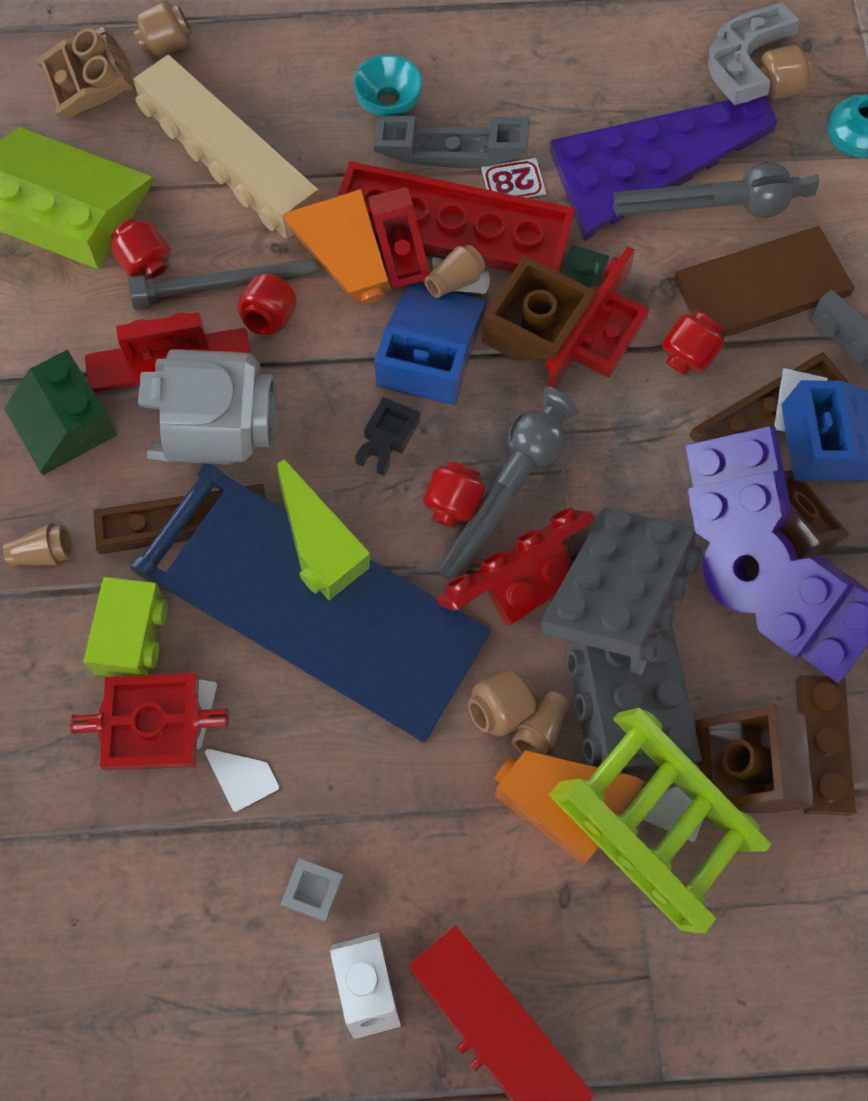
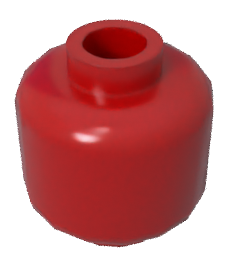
(140, 249)
(266, 304)
(693, 343)
(453, 494)

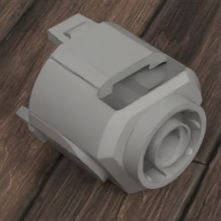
(210, 406)

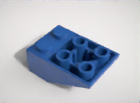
(428, 344)
(827, 431)

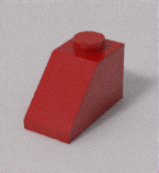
(399, 237)

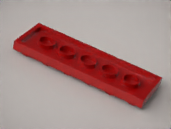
(461, 215)

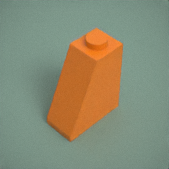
(344, 243)
(526, 791)

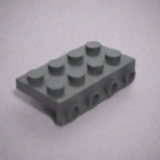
(624, 586)
(608, 687)

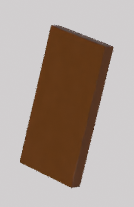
(764, 281)

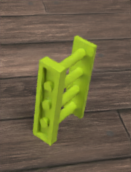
(618, 833)

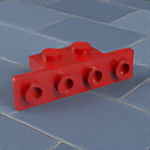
(605, 327)
(150, 340)
(524, 574)

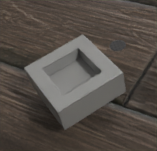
(312, 890)

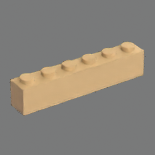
(223, 144)

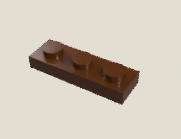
(829, 744)

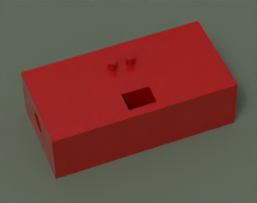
(494, 1023)

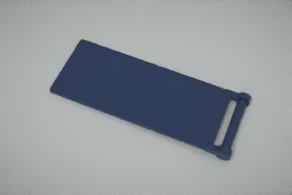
(371, 642)

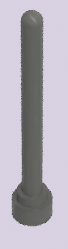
(146, 291)

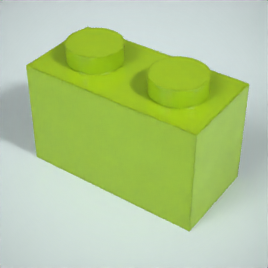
(125, 628)

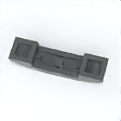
(452, 146)

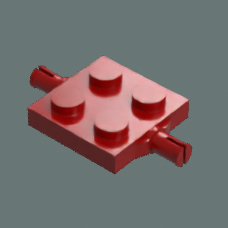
(149, 721)

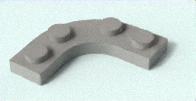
(729, 54)

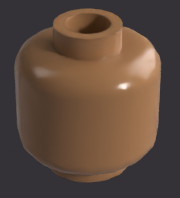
(162, 29)
(787, 70)
(502, 702)

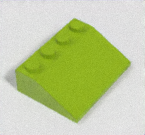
(65, 196)

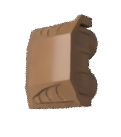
(86, 71)

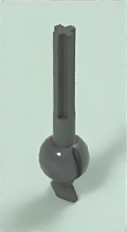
(763, 192)
(535, 442)

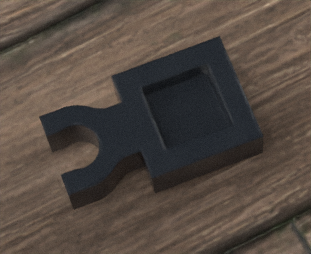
(387, 431)

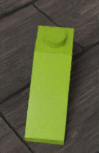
(324, 545)

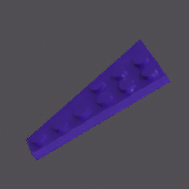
(652, 154)

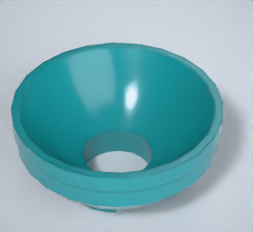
(387, 75)
(848, 127)

